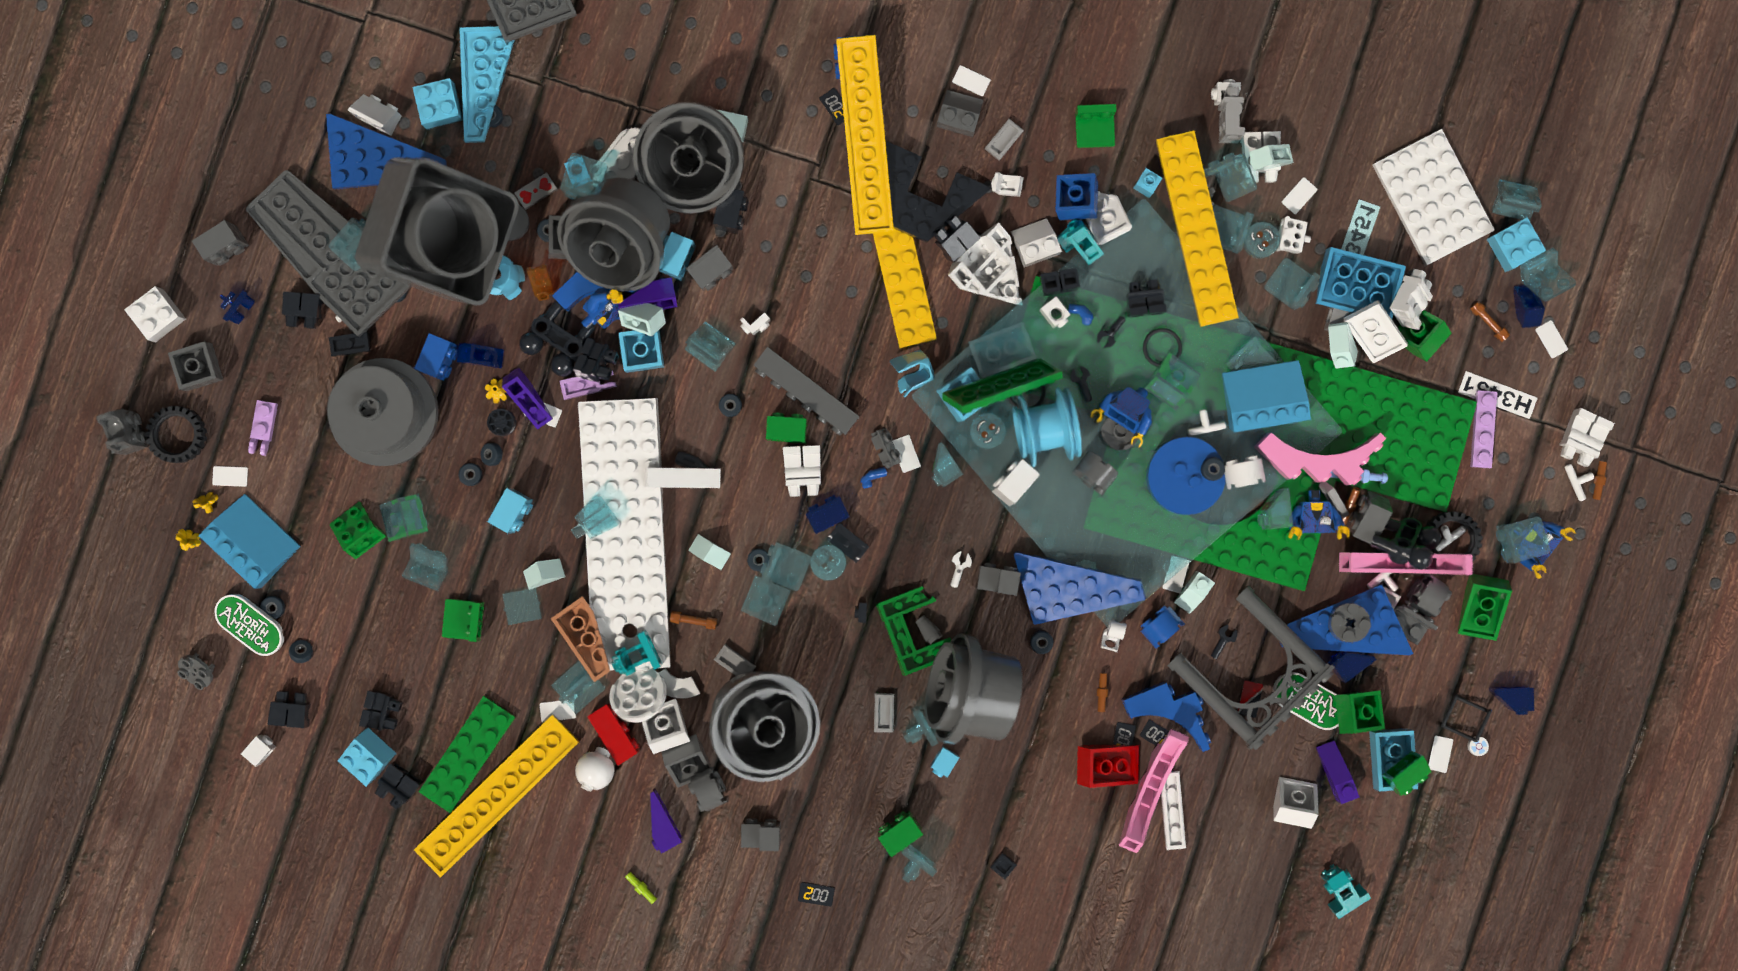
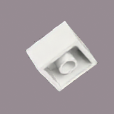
(155, 314)
(1015, 483)
(666, 728)

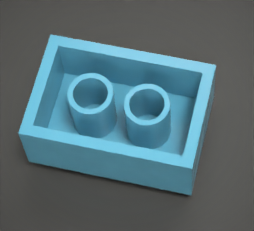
(1388, 749)

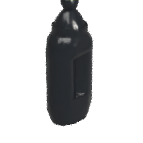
(689, 461)

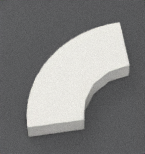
(679, 687)

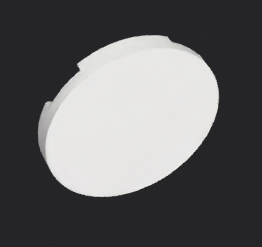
(638, 695)

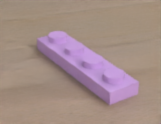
(1483, 429)

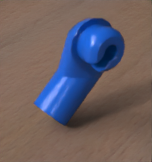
(1083, 311)
(872, 474)

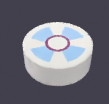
(1478, 748)

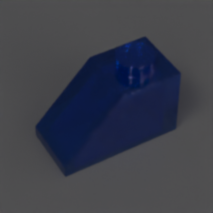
(1528, 307)
(480, 355)
(1349, 664)
(1515, 698)

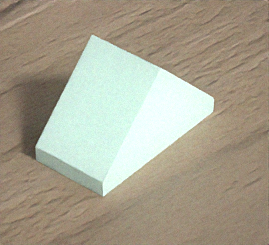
(709, 552)
(543, 573)

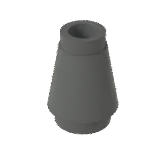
(929, 630)

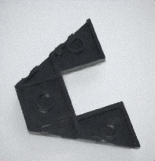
(915, 214)

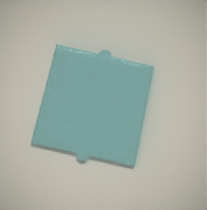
(522, 606)

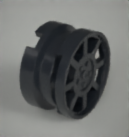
(501, 422)

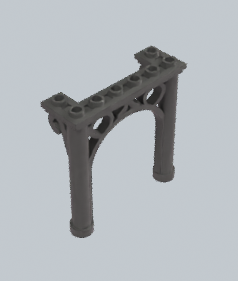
(1290, 642)

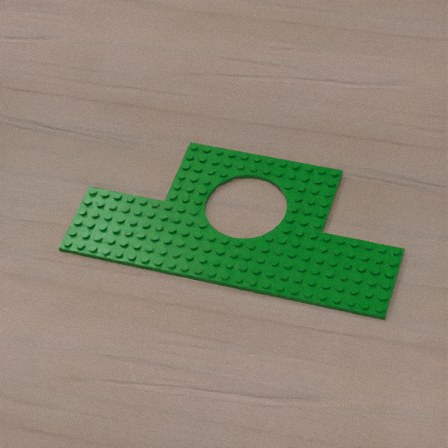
(1420, 456)

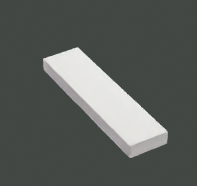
(682, 477)
(1173, 812)

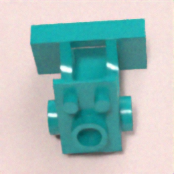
(1079, 234)
(623, 663)
(1337, 881)

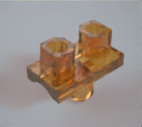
(540, 282)

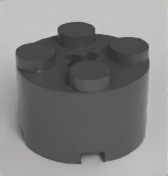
(1095, 473)
(1428, 595)
(1360, 625)
(708, 789)

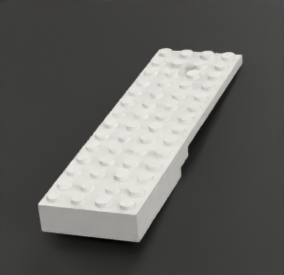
(629, 559)

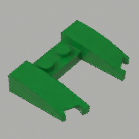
(891, 614)

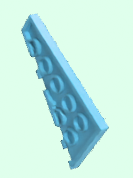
(482, 71)

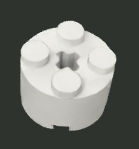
(1244, 473)

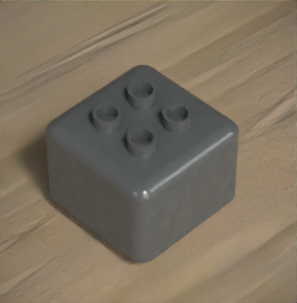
(437, 230)

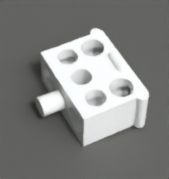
(1287, 235)

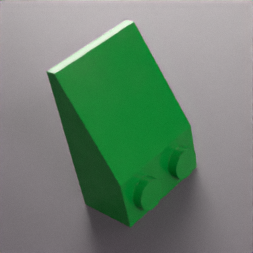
(1484, 606)

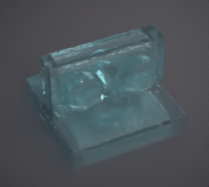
(1516, 200)
(709, 346)
(577, 688)
(915, 733)
(917, 861)

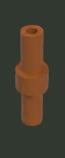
(1599, 480)
(1350, 504)
(1102, 692)

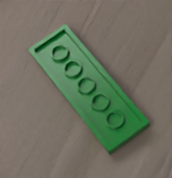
(1002, 385)
(467, 754)

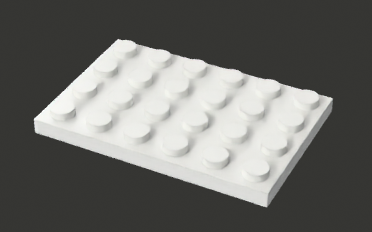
(1433, 197)

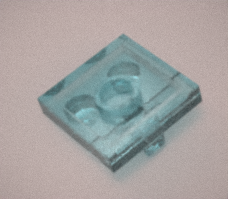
(765, 600)

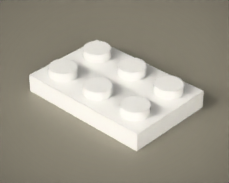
(1375, 331)

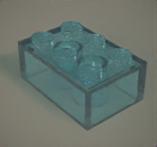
(1002, 350)

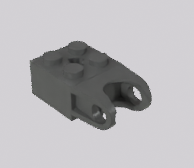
(123, 431)

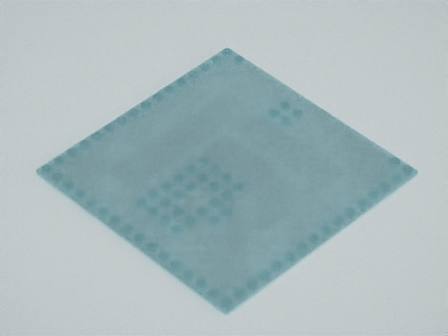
(1125, 526)

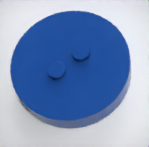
(1177, 479)

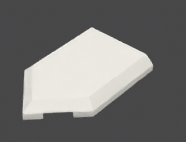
(1110, 219)

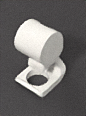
(1114, 633)

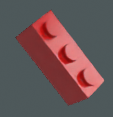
(614, 734)

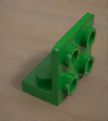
(1095, 126)
(356, 531)
(463, 620)

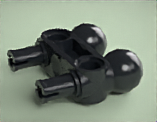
(532, 341)
(1403, 547)

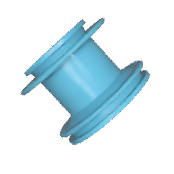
(1047, 427)

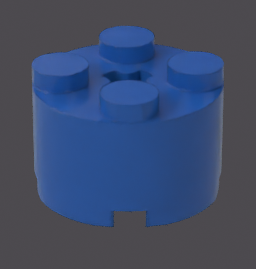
(1162, 626)

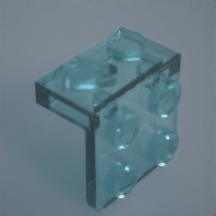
(582, 176)
(1233, 176)
(347, 241)
(1545, 276)
(1292, 284)
(1523, 540)
(785, 566)
(426, 567)

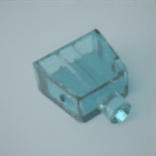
(594, 519)

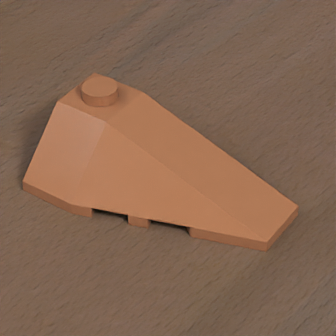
(582, 634)

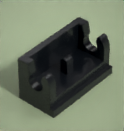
(847, 542)

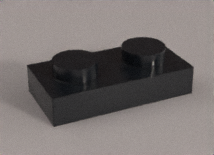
(349, 344)
(860, 612)

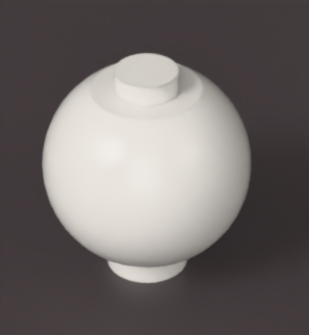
(595, 769)

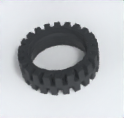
(153, 437)
(1468, 523)

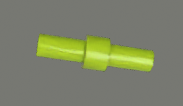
(640, 887)

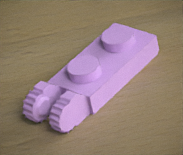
(579, 387)
(262, 426)

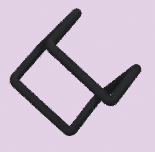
(1488, 711)

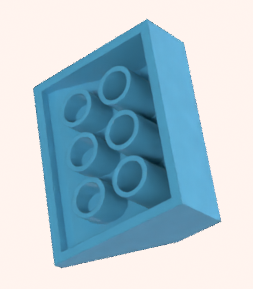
(1356, 281)
(1265, 396)
(250, 541)

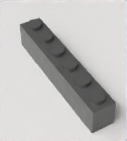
(806, 391)

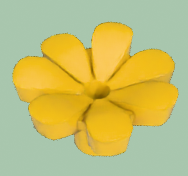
(499, 393)
(205, 502)
(187, 539)

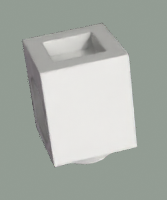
(1055, 304)
(258, 750)

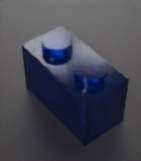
(827, 515)

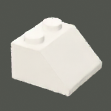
(376, 114)
(1036, 242)
(1296, 802)

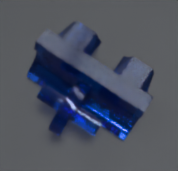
(232, 314)

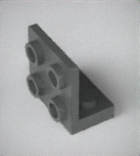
(1412, 624)

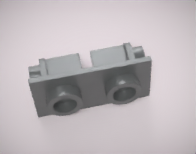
(890, 455)

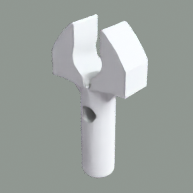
(959, 568)

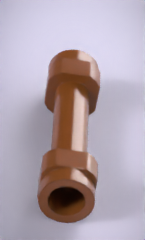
(1500, 333)
(677, 617)

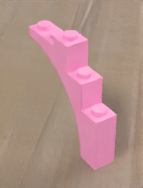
(1344, 465)
(1382, 564)
(1150, 788)

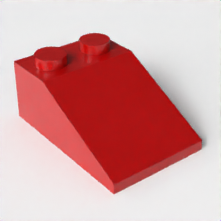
(1107, 765)

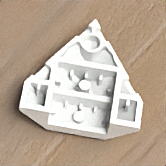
(988, 267)

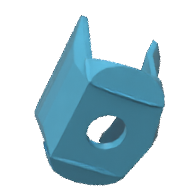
(509, 281)
(915, 380)

